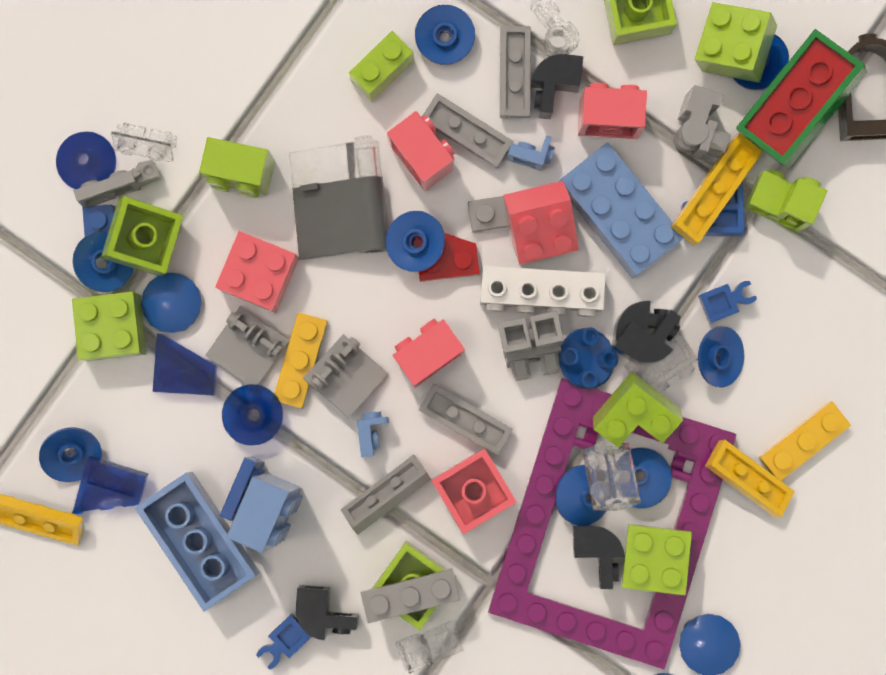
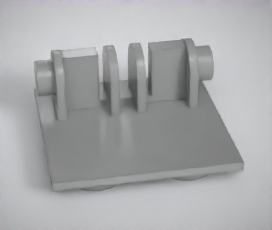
(247, 347)
(345, 375)

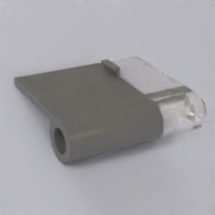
(339, 199)

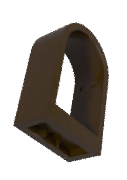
(868, 129)

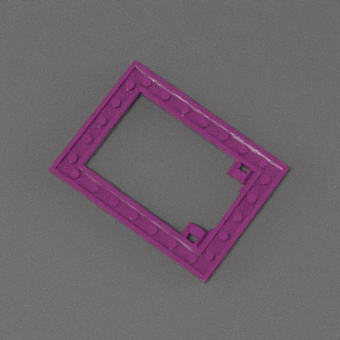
(510, 599)

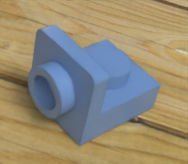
(527, 155)
(367, 438)

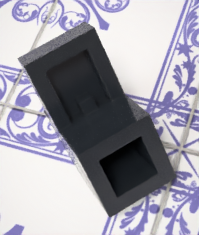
(554, 73)
(639, 314)
(647, 348)
(599, 543)
(314, 613)

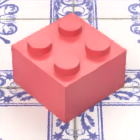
(612, 111)
(421, 151)
(541, 222)
(257, 271)
(428, 352)
(473, 490)

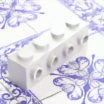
(542, 289)

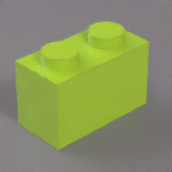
(381, 66)

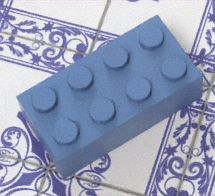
(620, 210)
(265, 512)
(196, 541)

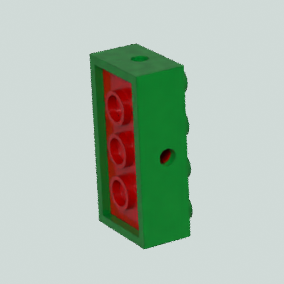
(802, 99)

